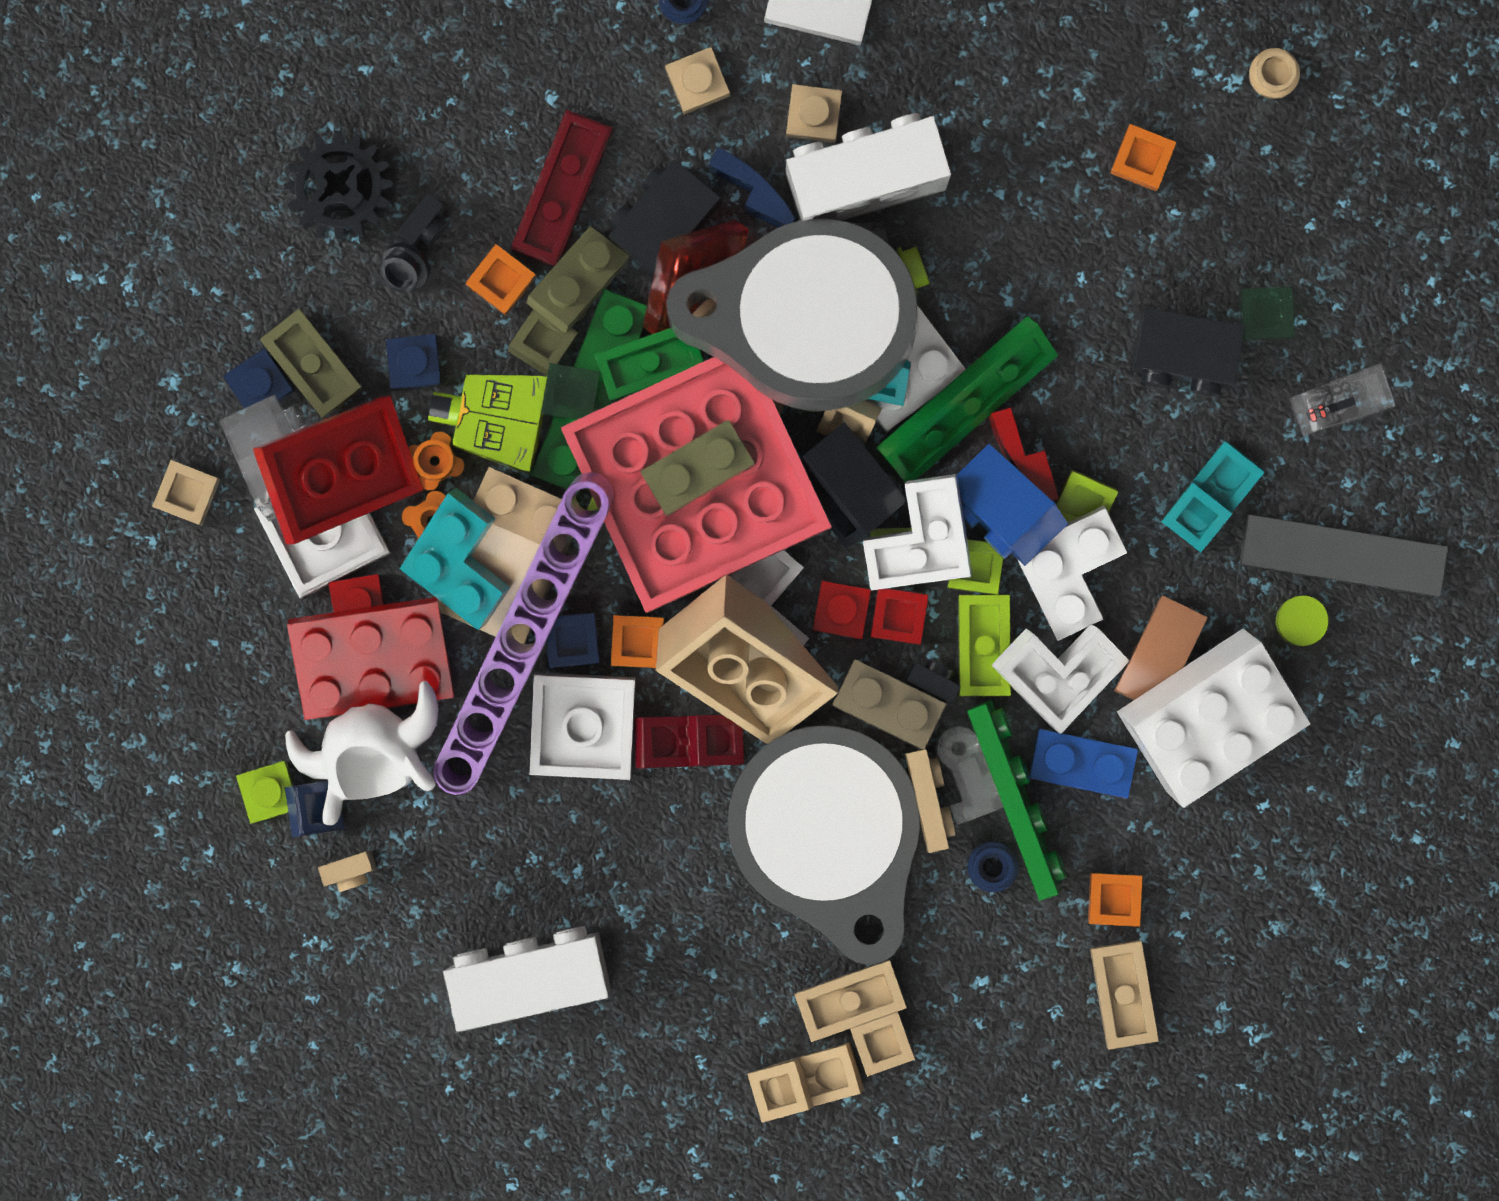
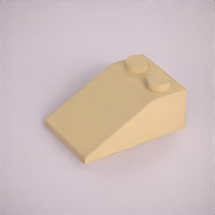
(513, 540)
(742, 661)

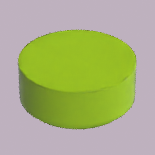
(1302, 621)

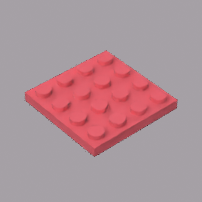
(722, 530)

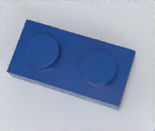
(1082, 763)

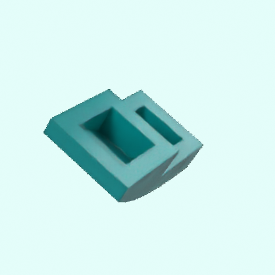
(1213, 496)

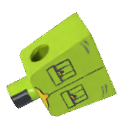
(495, 418)

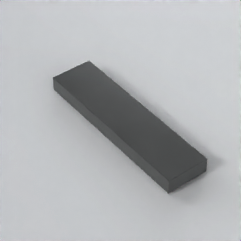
(1343, 555)

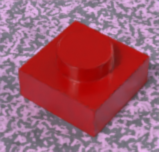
(356, 593)
(841, 610)
(899, 616)

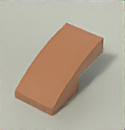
(1161, 648)

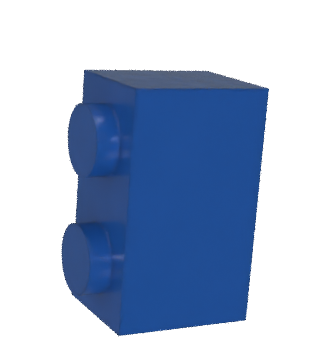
(1007, 506)

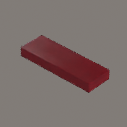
(561, 188)

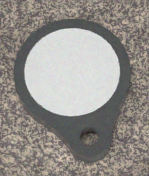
(805, 314)
(828, 833)

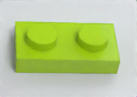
(982, 640)

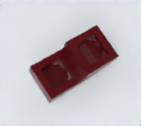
(687, 741)

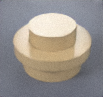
(1274, 73)

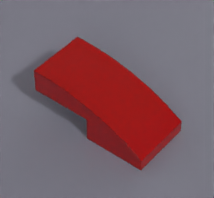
(1032, 466)

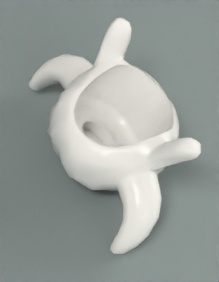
(368, 752)

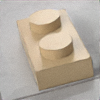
(934, 821)
(1124, 994)
(850, 1000)

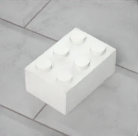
(868, 170)
(1213, 717)
(526, 979)

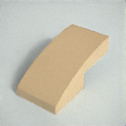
(805, 1082)

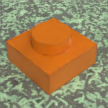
(1143, 157)
(500, 280)
(635, 641)
(1115, 899)

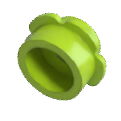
(915, 266)

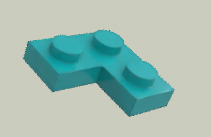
(445, 563)

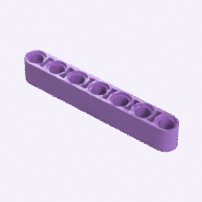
(509, 653)

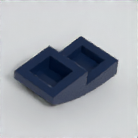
(763, 199)

